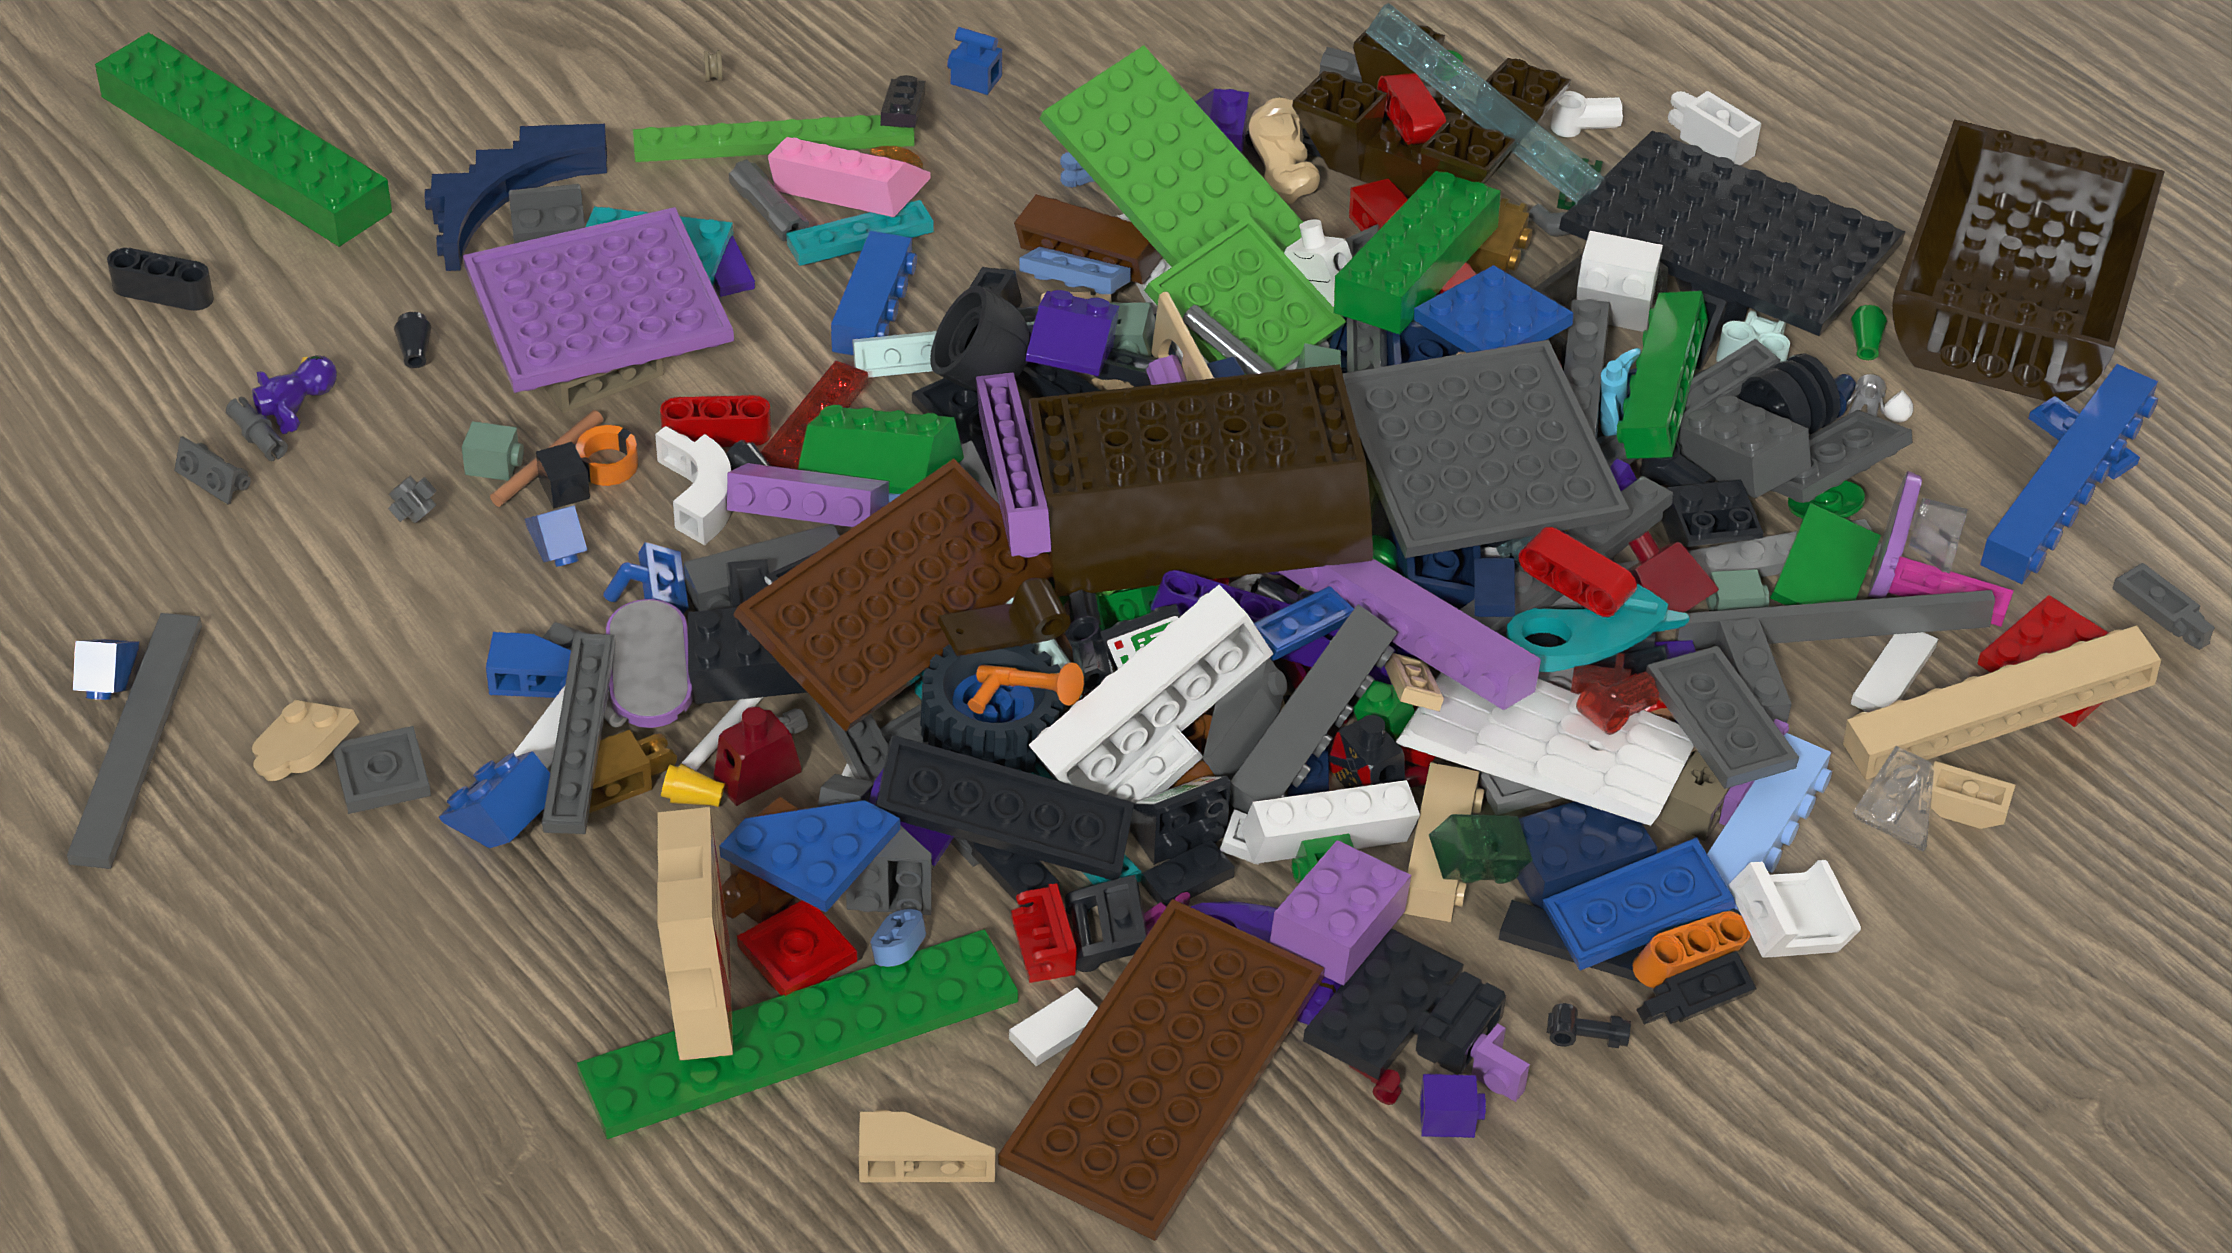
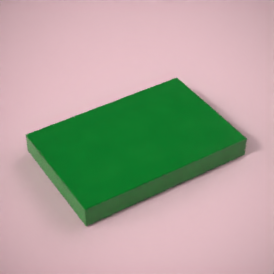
(1825, 560)

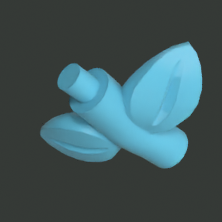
(1615, 391)

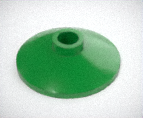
(1840, 500)

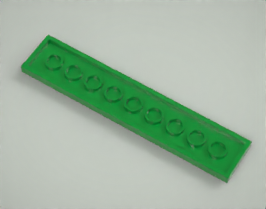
(800, 1033)

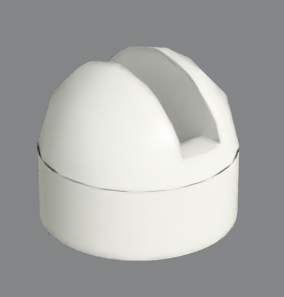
(1899, 407)

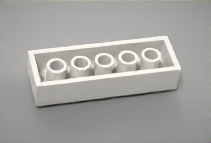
(1157, 688)

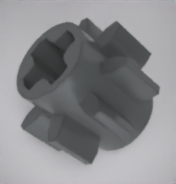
(412, 499)

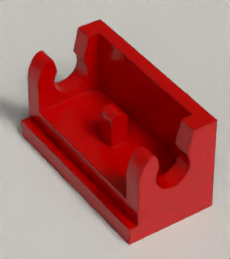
(1044, 935)

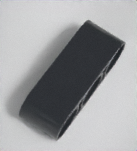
(160, 279)

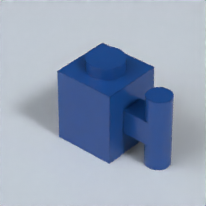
(976, 61)

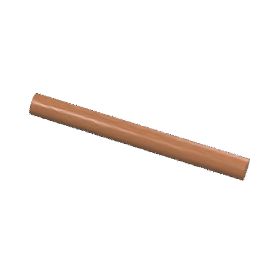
(530, 471)

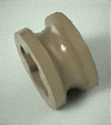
(713, 66)

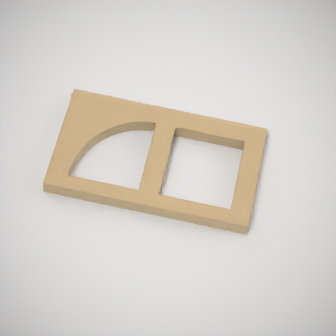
(1171, 327)

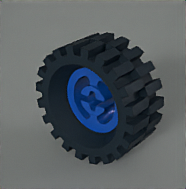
(1020, 710)

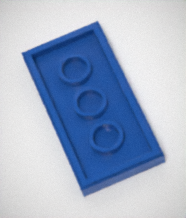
(1637, 903)

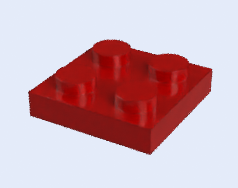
(797, 948)

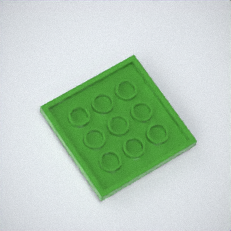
(1252, 293)

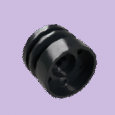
(1796, 391)

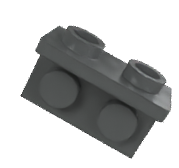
(545, 211)

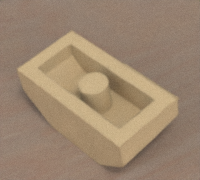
(1970, 797)

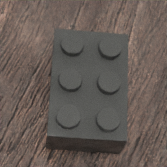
(1746, 444)

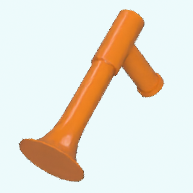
(1067, 683)

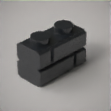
(1460, 1017)

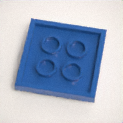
(1492, 313)

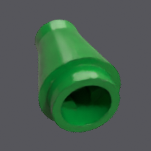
(1868, 329)

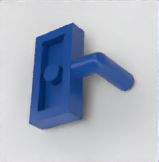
(658, 571)

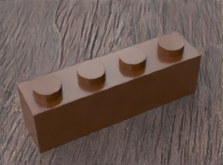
(1086, 234)

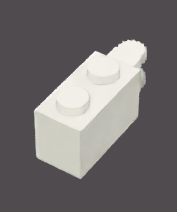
(1715, 126)

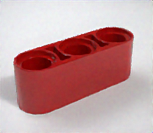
(1411, 107)
(719, 417)
(1577, 572)

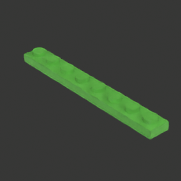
(764, 137)

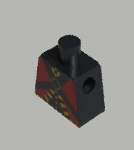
(1366, 754)

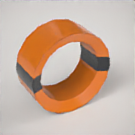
(604, 438)

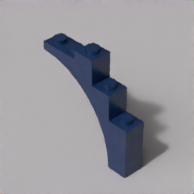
(539, 157)

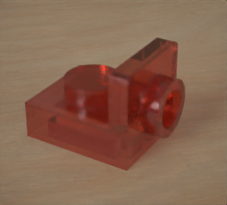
(1588, 674)

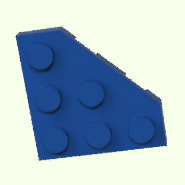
(812, 849)

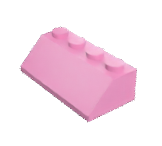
(844, 176)

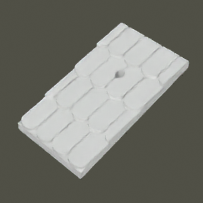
(1556, 747)

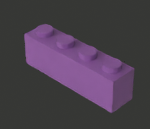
(804, 494)

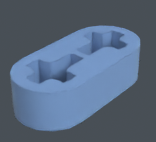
(898, 937)

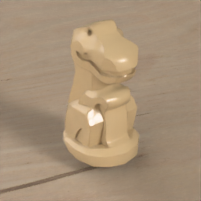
(1279, 142)

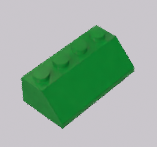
(880, 445)

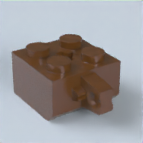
(751, 894)

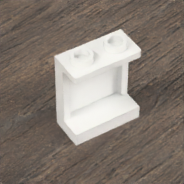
(1794, 910)

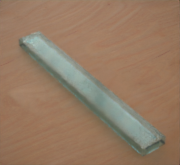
(1483, 103)

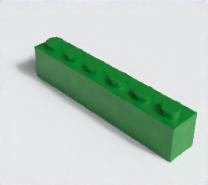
(1663, 375)

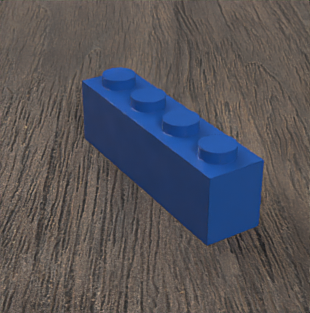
(873, 290)

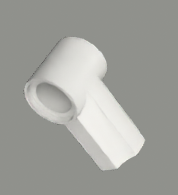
(1576, 112)

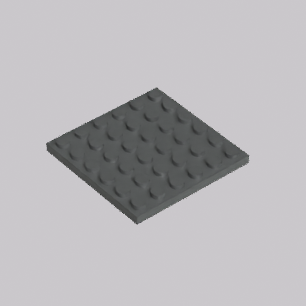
(1480, 449)

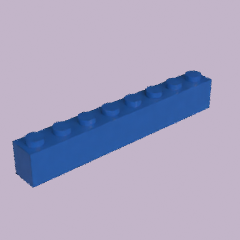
(2070, 474)

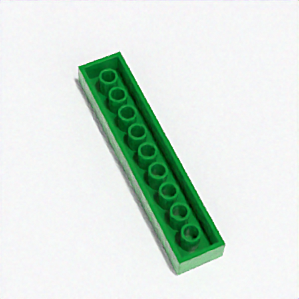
(244, 139)

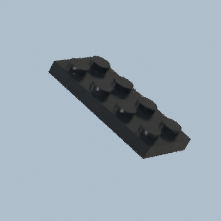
(1380, 1003)

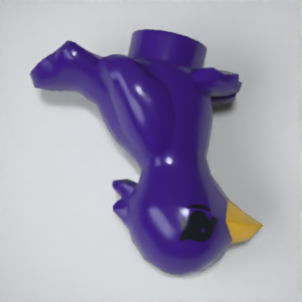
(285, 393)

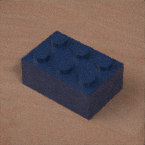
(1576, 846)

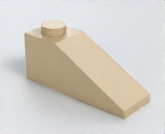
(916, 1150)

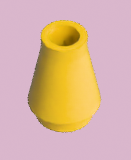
(688, 786)

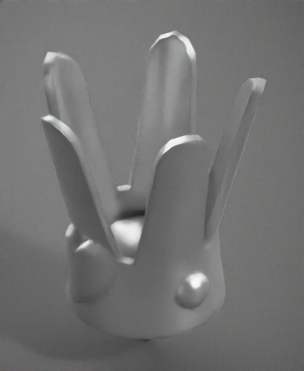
(1869, 392)

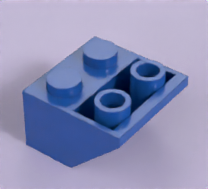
(500, 800)

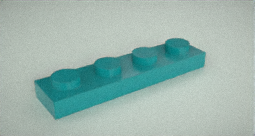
(850, 234)

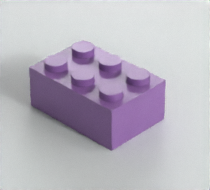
(1341, 910)

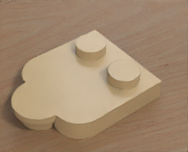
(301, 738)

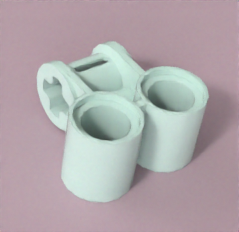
(1768, 332)

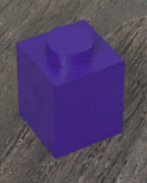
(1450, 1105)

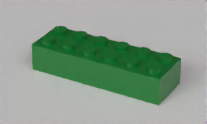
(1416, 251)

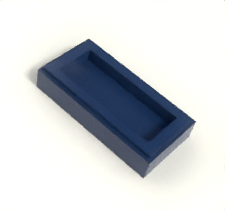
(1494, 587)

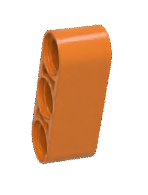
(1690, 947)

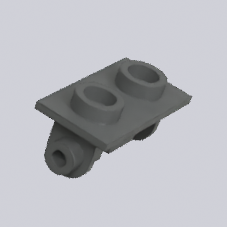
(209, 470)

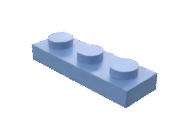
(1074, 270)

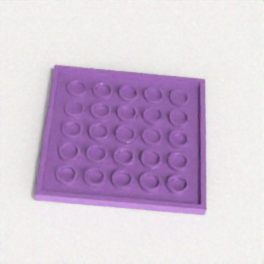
(597, 299)

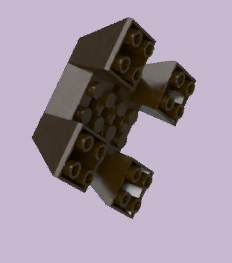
(1363, 143)

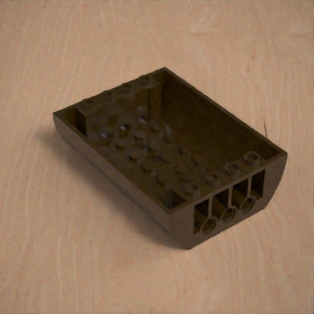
(2038, 329)
(1202, 494)

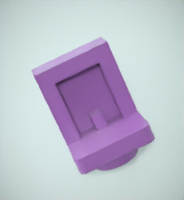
(1497, 1067)

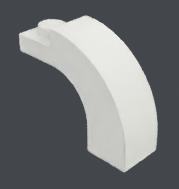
(703, 507)

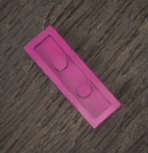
(1919, 579)

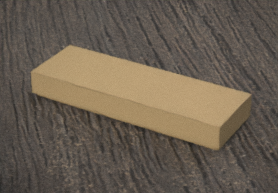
(1414, 682)

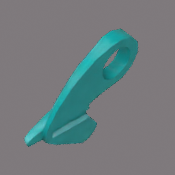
(1590, 635)

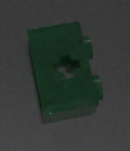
(1480, 848)

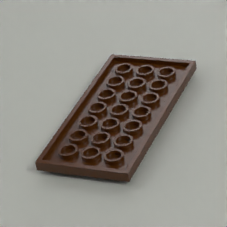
(867, 606)
(1161, 1069)

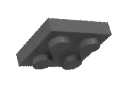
(381, 770)

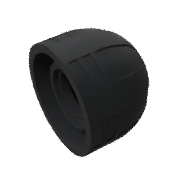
(979, 338)

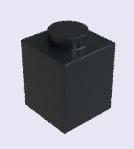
(562, 475)

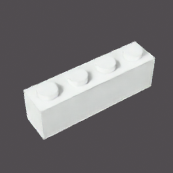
(1368, 813)

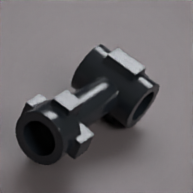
(1565, 1025)

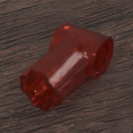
(1613, 705)

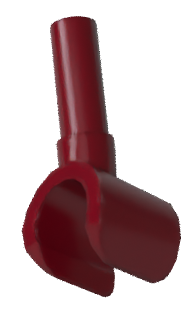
(1387, 1087)

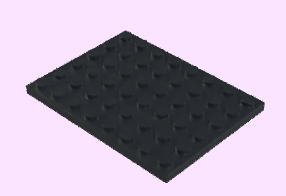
(1738, 231)

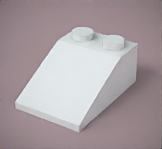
(1622, 274)

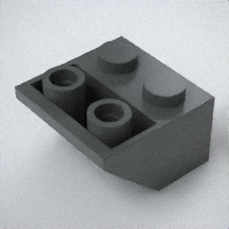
(895, 879)

